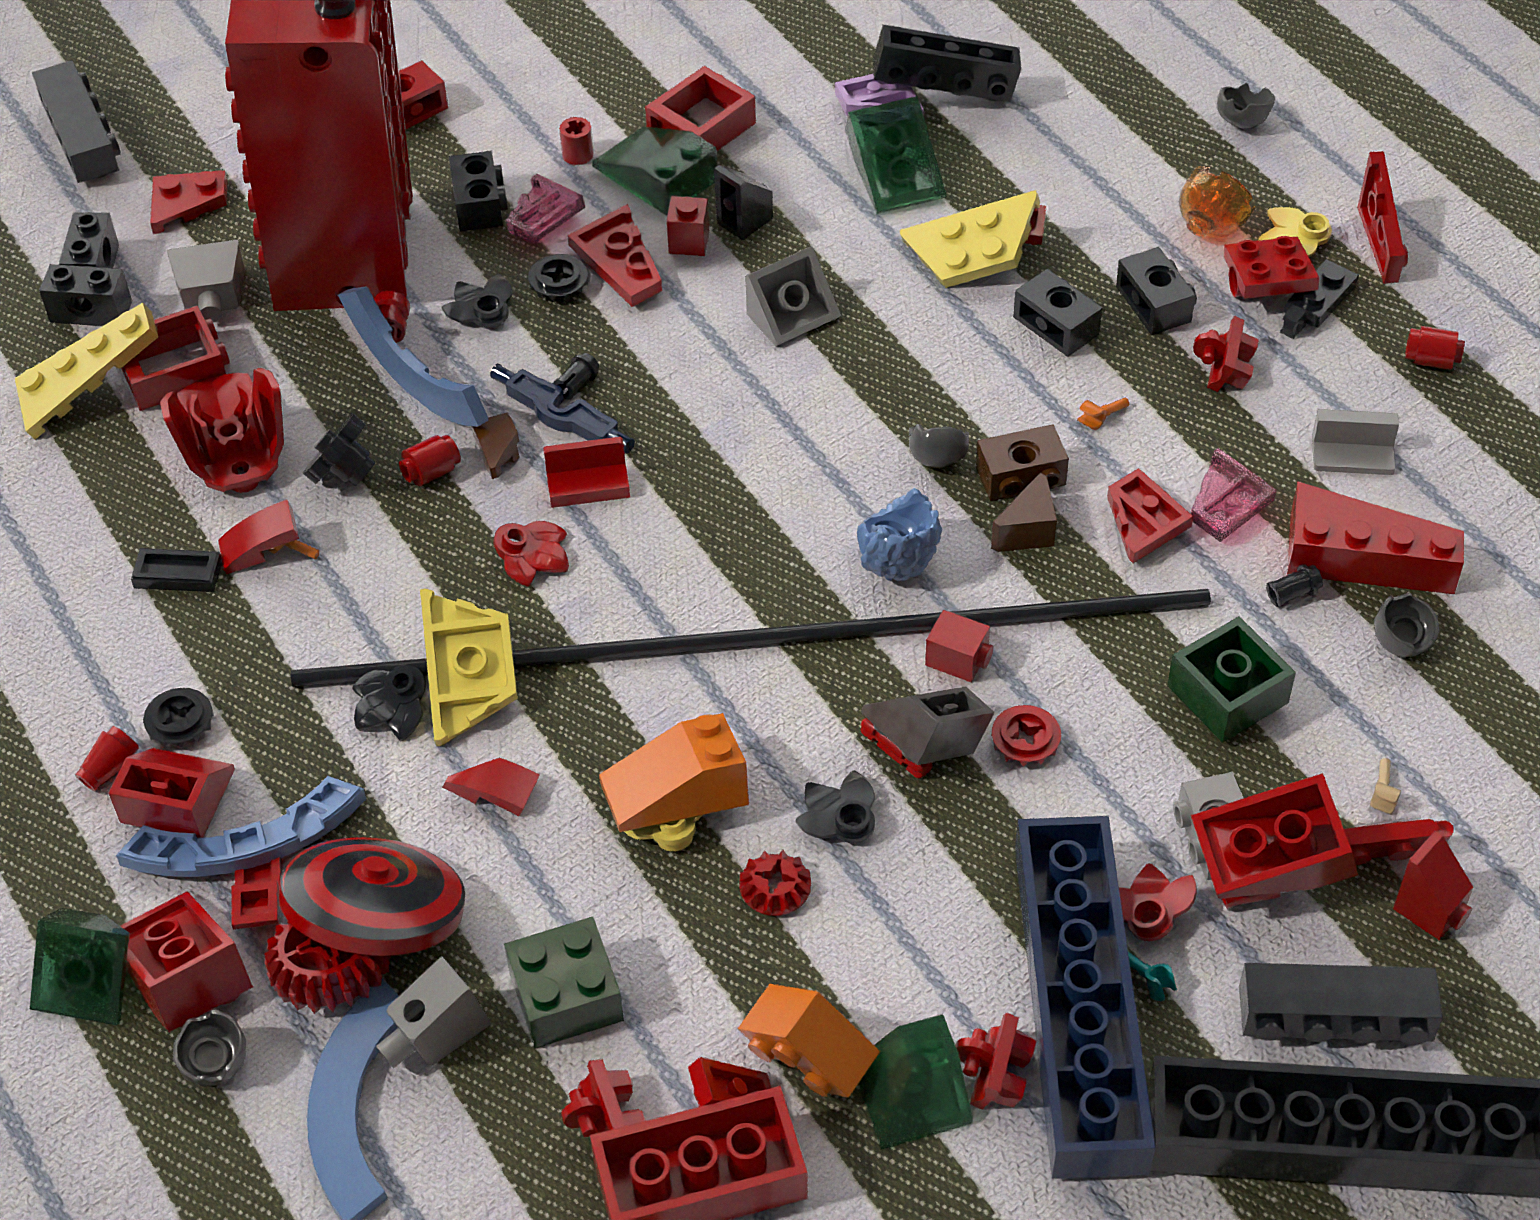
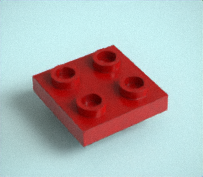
(1269, 267)

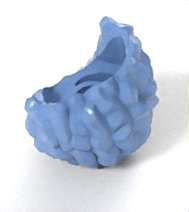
(900, 538)

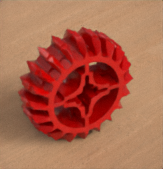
(318, 974)

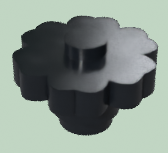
(341, 454)

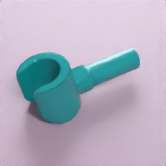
(1156, 976)

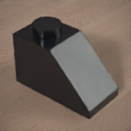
(741, 202)

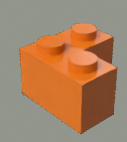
(809, 1035)

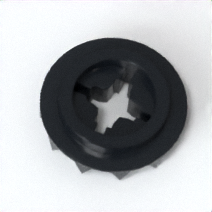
(549, 268)
(182, 702)

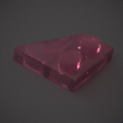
(543, 209)
(1229, 496)

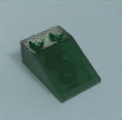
(894, 155)
(660, 165)

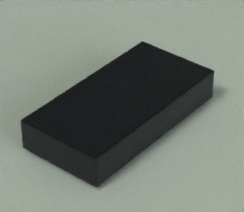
(176, 570)

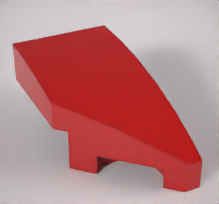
(495, 781)

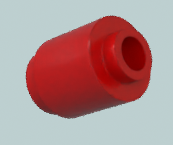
(1434, 347)
(429, 459)

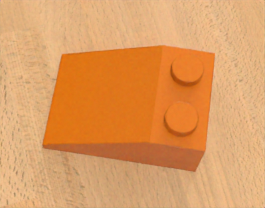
(678, 775)

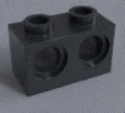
(477, 191)

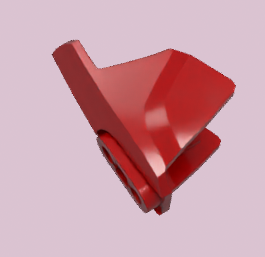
(228, 426)

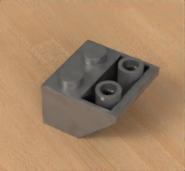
(932, 723)

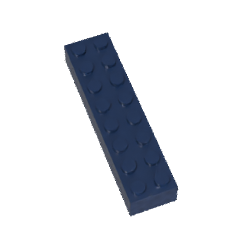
(1083, 999)

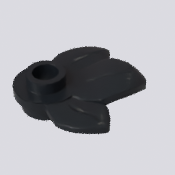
(480, 305)
(386, 703)
(834, 808)

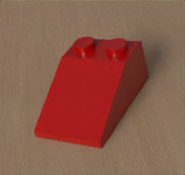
(1276, 841)
(183, 961)

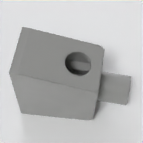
(209, 276)
(433, 1017)

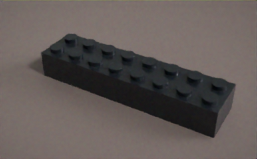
(1346, 1125)

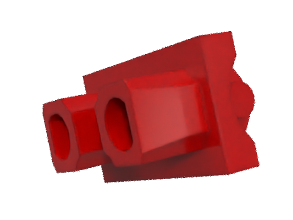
(1223, 354)
(991, 1060)
(597, 1100)

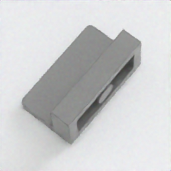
(1354, 441)

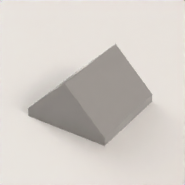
(790, 297)

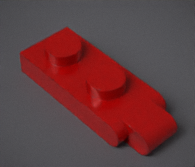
(1393, 840)

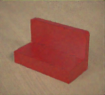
(586, 472)

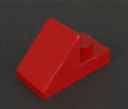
(720, 1081)

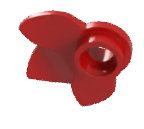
(536, 551)
(1155, 898)

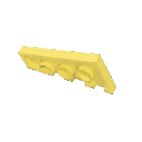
(81, 366)

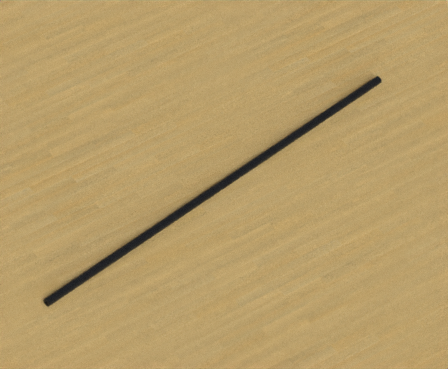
(788, 634)

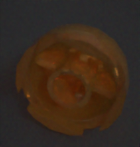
(1214, 203)

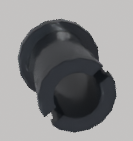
(582, 368)
(1294, 585)

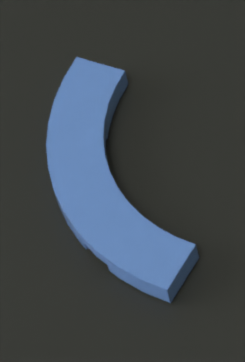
(443, 397)
(246, 846)
(335, 1106)

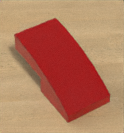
(263, 530)
(256, 896)

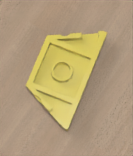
(974, 240)
(466, 663)

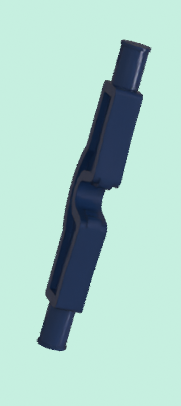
(546, 398)

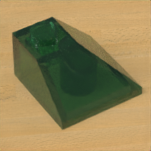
(79, 966)
(915, 1084)

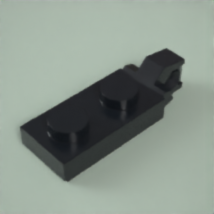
(1317, 305)

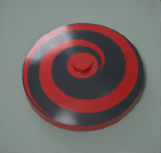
(371, 896)

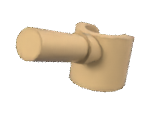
(1385, 796)

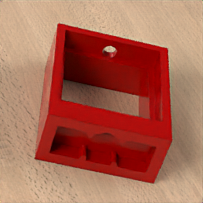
(736, 118)
(175, 332)

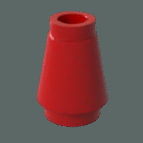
(106, 758)

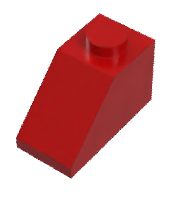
(1434, 889)

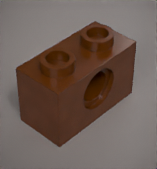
(1015, 459)

